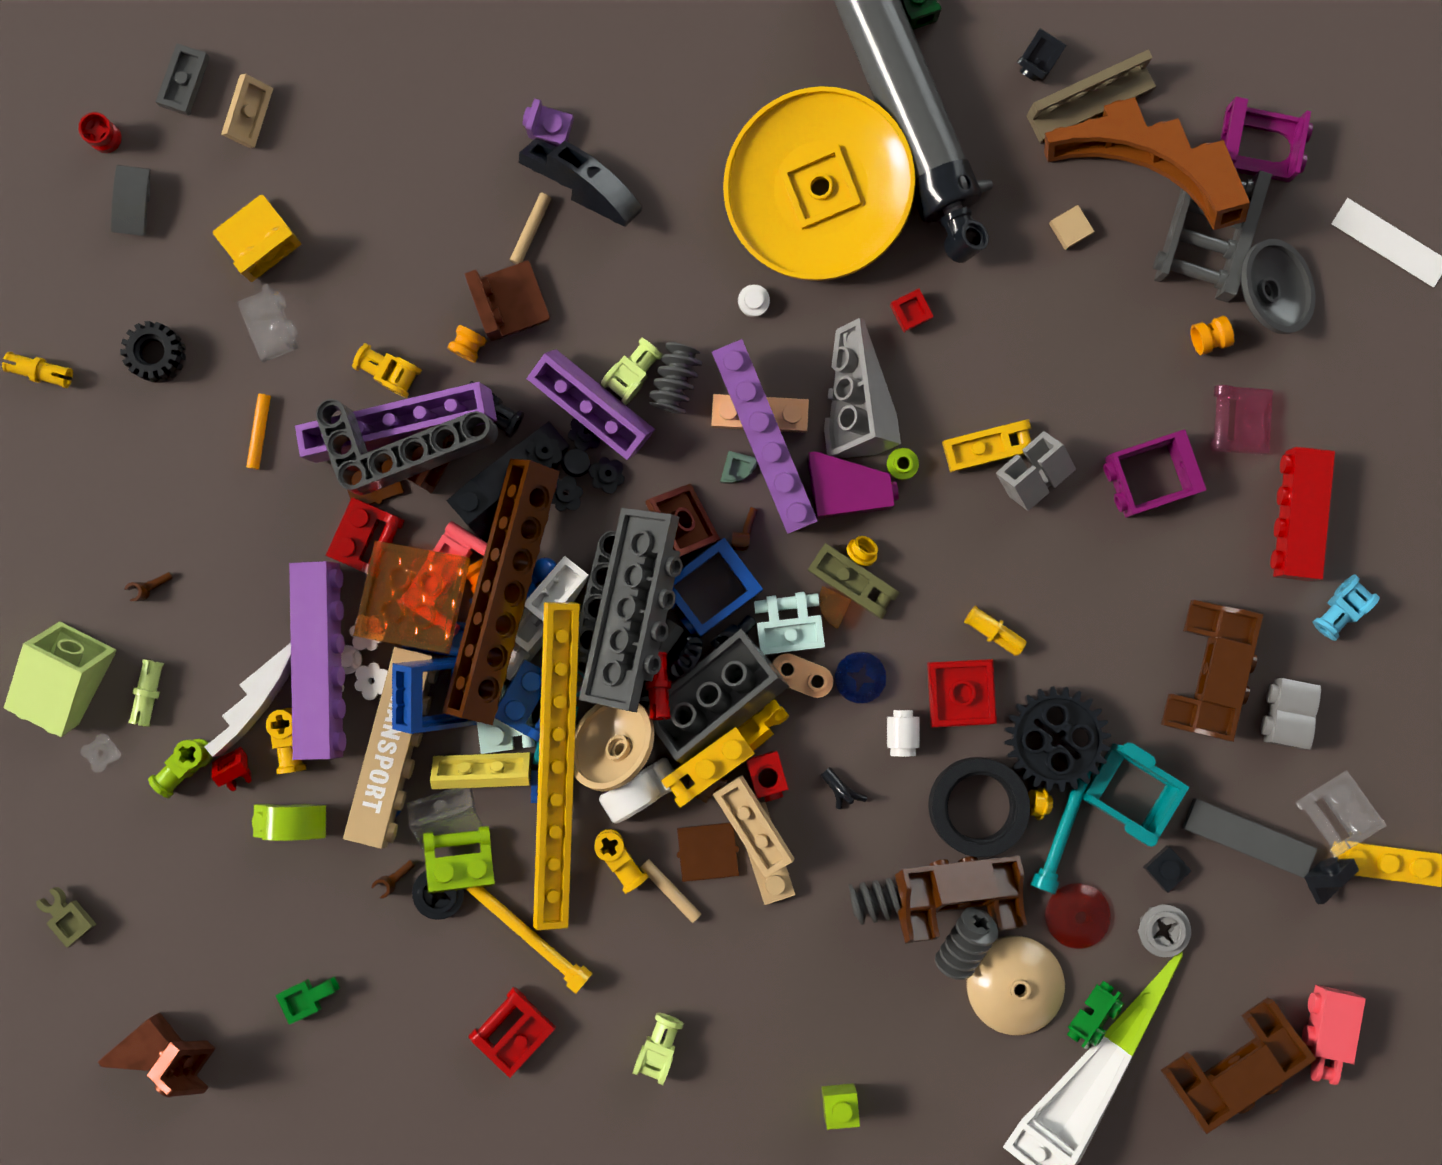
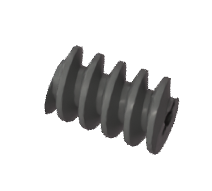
(675, 378)
(875, 900)
(967, 944)

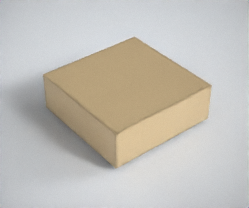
(1071, 227)

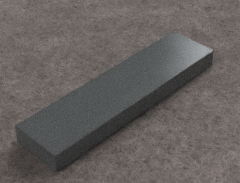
(1249, 838)

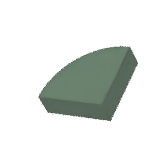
(737, 467)

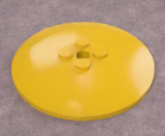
(812, 138)

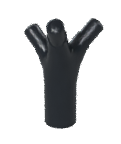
(840, 789)

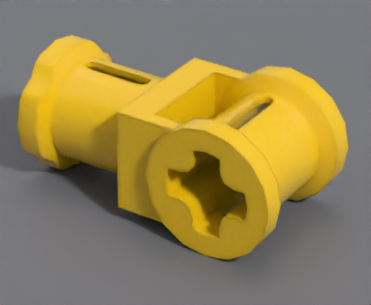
(391, 371)
(282, 740)
(620, 860)

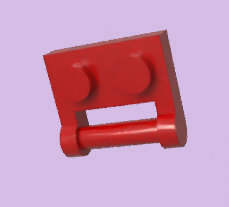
(356, 532)
(519, 1040)

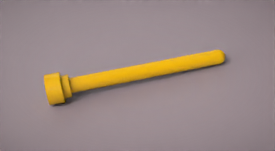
(574, 975)

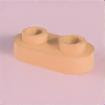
(802, 675)

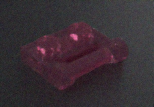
(1251, 420)

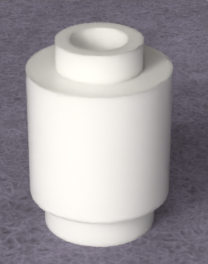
(903, 733)

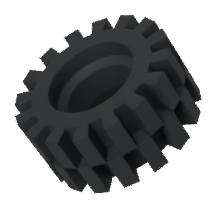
(136, 343)

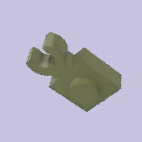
(69, 920)

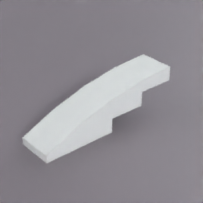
(560, 585)
(260, 690)

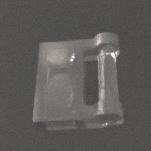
(1348, 806)

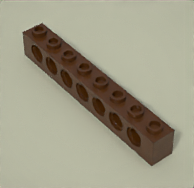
(501, 591)

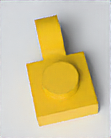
(757, 728)

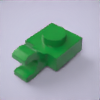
(304, 999)

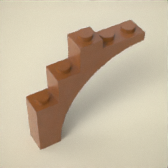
(1123, 135)

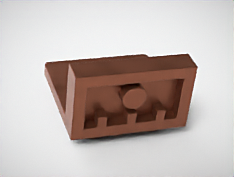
(507, 300)

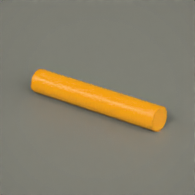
(258, 431)

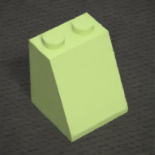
(57, 678)

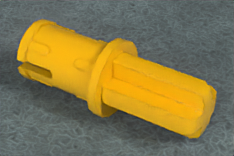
(995, 631)

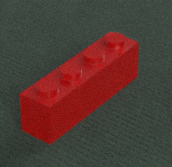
(1303, 514)

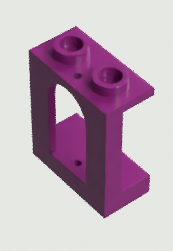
(1294, 129)

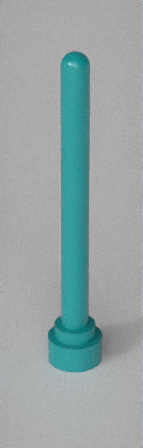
(1047, 877)

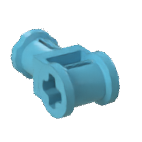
(1347, 605)

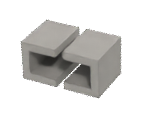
(1049, 467)

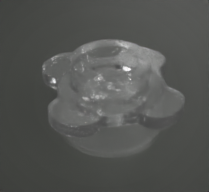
(109, 749)

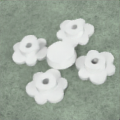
(352, 660)

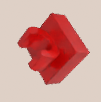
(230, 767)

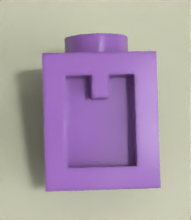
(547, 123)

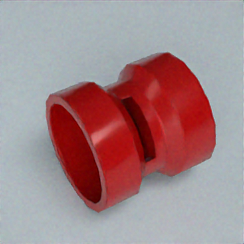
(94, 127)

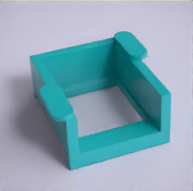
(1162, 809)

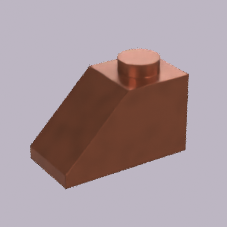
(142, 1046)

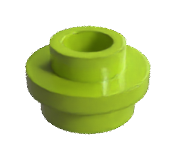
(898, 473)

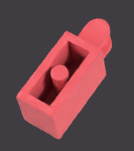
(1332, 1030)

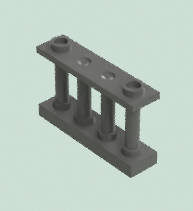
(1234, 250)

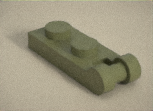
(852, 580)

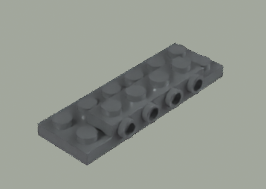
(633, 609)

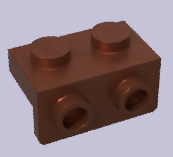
(178, 1068)

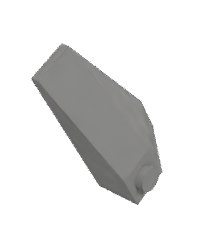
(861, 406)

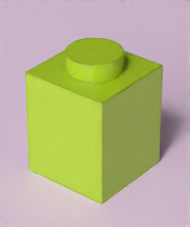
(840, 1106)

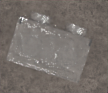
(268, 324)

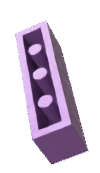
(590, 403)

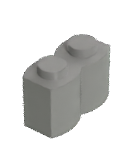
(1291, 713)

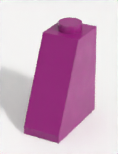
(847, 487)

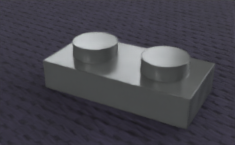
(182, 79)

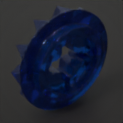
(847, 685)

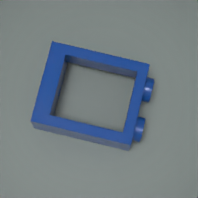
(739, 570)
(408, 698)

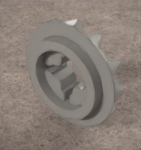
(1179, 932)

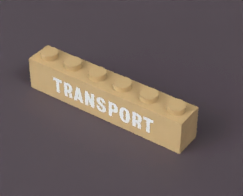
(385, 766)

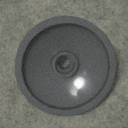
(1278, 286)

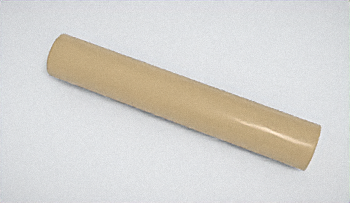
(530, 228)
(670, 890)

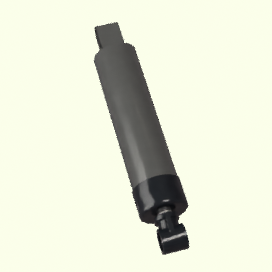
(907, 92)

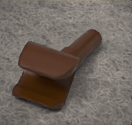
(741, 540)
(145, 588)
(390, 880)

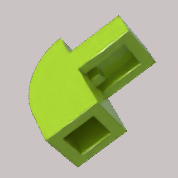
(289, 822)

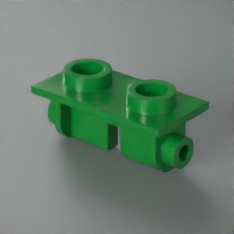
(1091, 1026)

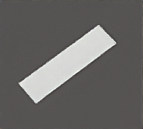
(1389, 242)

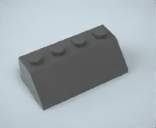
(718, 696)

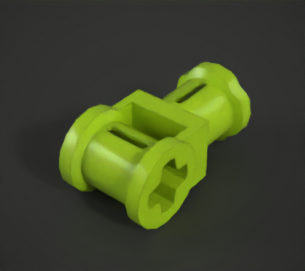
(180, 766)

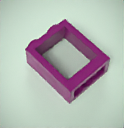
(1184, 464)

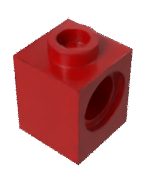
(760, 762)

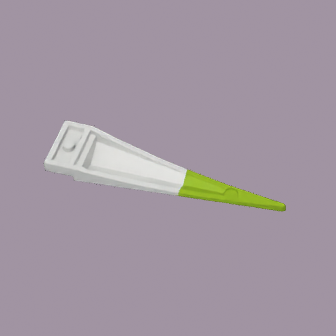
(1069, 1114)

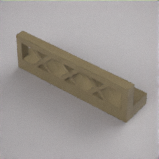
(1087, 97)

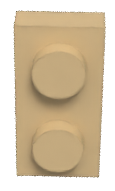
(247, 111)

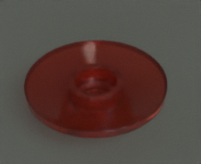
(1065, 905)

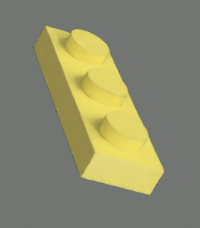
(480, 770)

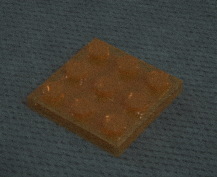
(412, 597)

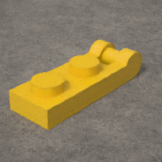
(986, 446)
(708, 766)

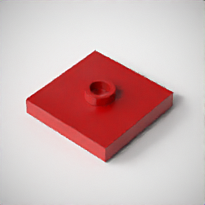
(961, 693)

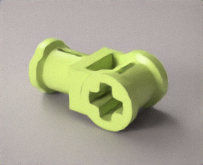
(631, 371)
(657, 1053)

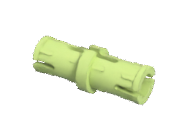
(146, 693)

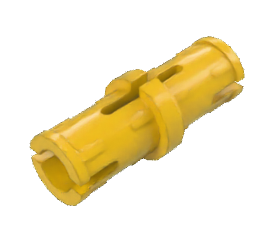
(37, 369)

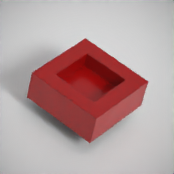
(911, 310)

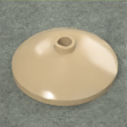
(611, 746)
(1010, 963)

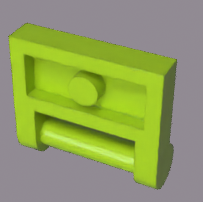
(459, 870)

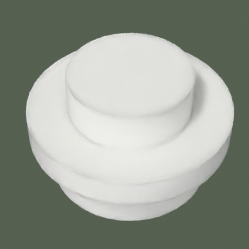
(753, 300)

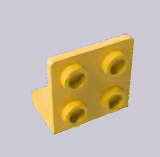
(256, 238)

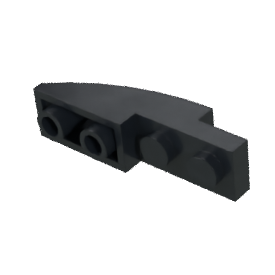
(590, 180)

